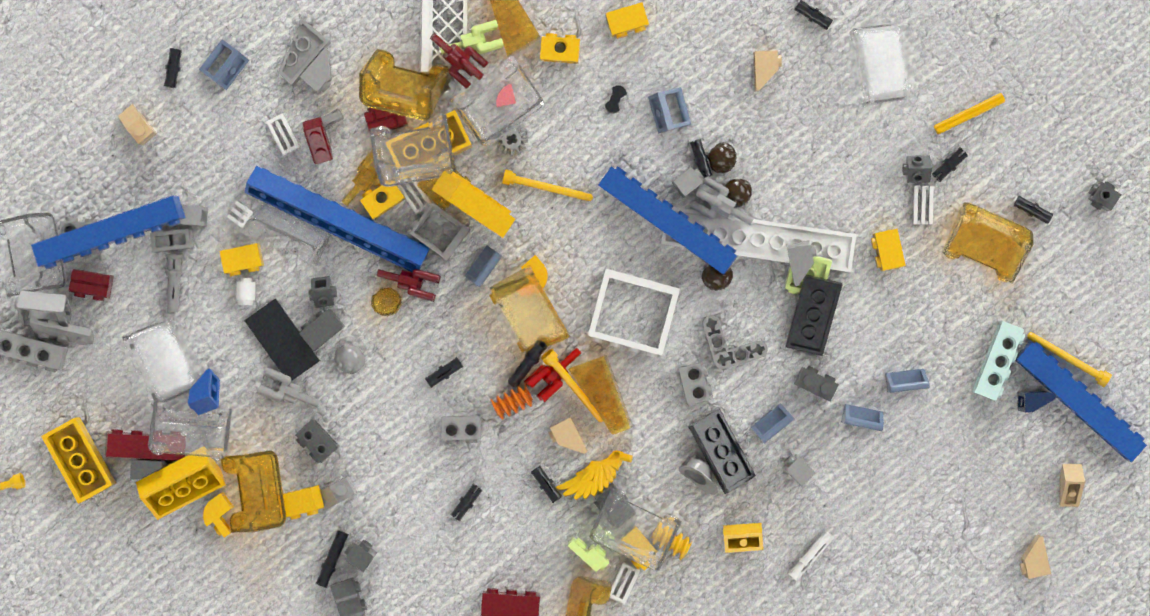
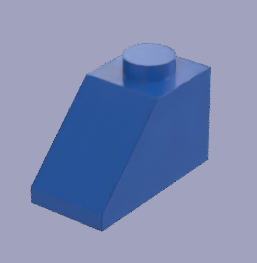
(205, 393)

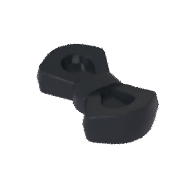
(617, 92)

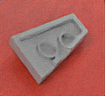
(304, 48)
(53, 331)

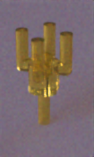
(363, 179)

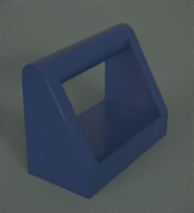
(1034, 400)

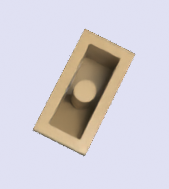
(765, 66)
(137, 125)
(567, 435)
(1071, 485)
(1035, 559)

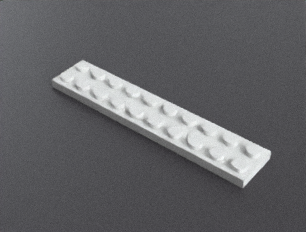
(770, 239)

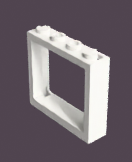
(633, 346)

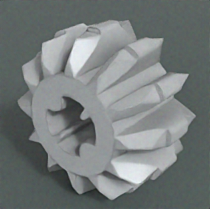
(513, 146)

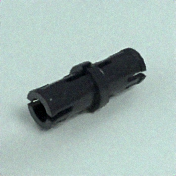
(813, 14)
(172, 68)
(701, 158)
(950, 164)
(1033, 209)
(444, 372)
(546, 484)
(466, 502)

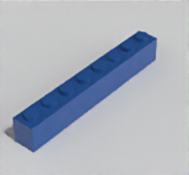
(667, 220)
(108, 231)
(1080, 402)

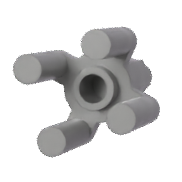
(720, 203)
(284, 389)

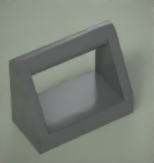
(143, 467)

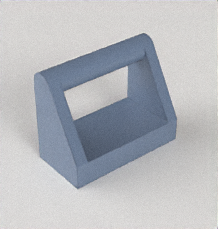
(230, 68)
(661, 111)
(483, 266)
(906, 380)
(863, 417)
(772, 423)

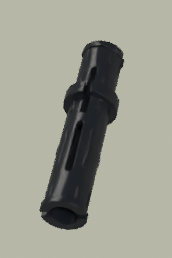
(531, 357)
(328, 566)

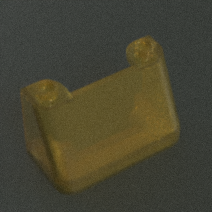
(400, 89)
(989, 241)
(528, 310)
(258, 490)
(586, 592)

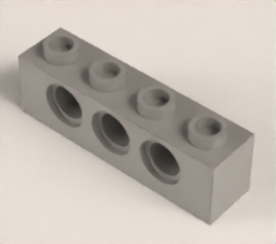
(56, 352)

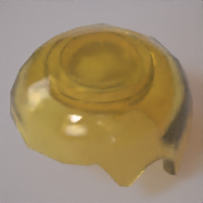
(386, 302)

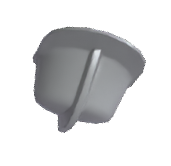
(700, 474)

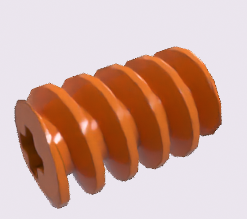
(512, 402)

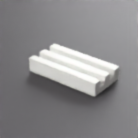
(290, 149)
(923, 204)
(417, 211)
(237, 213)
(630, 567)

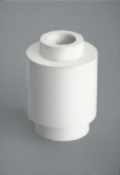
(245, 291)

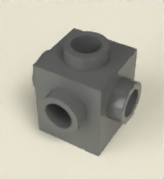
(917, 169)
(1110, 196)
(322, 292)

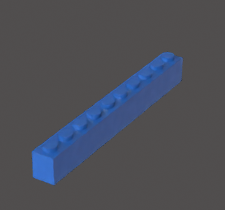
(336, 219)

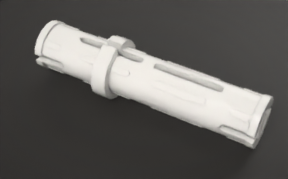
(812, 554)

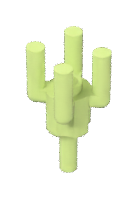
(477, 39)

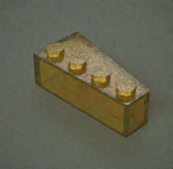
(514, 25)
(603, 392)

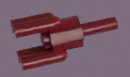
(460, 60)
(412, 282)

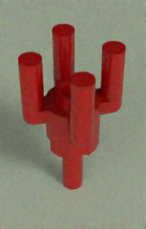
(550, 376)

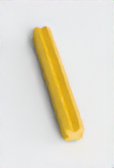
(969, 113)

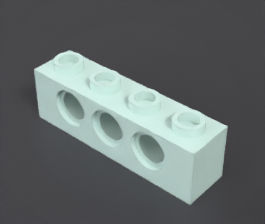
(982, 386)

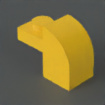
(539, 269)
(215, 510)

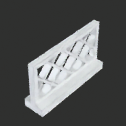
(427, 29)

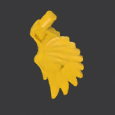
(595, 476)

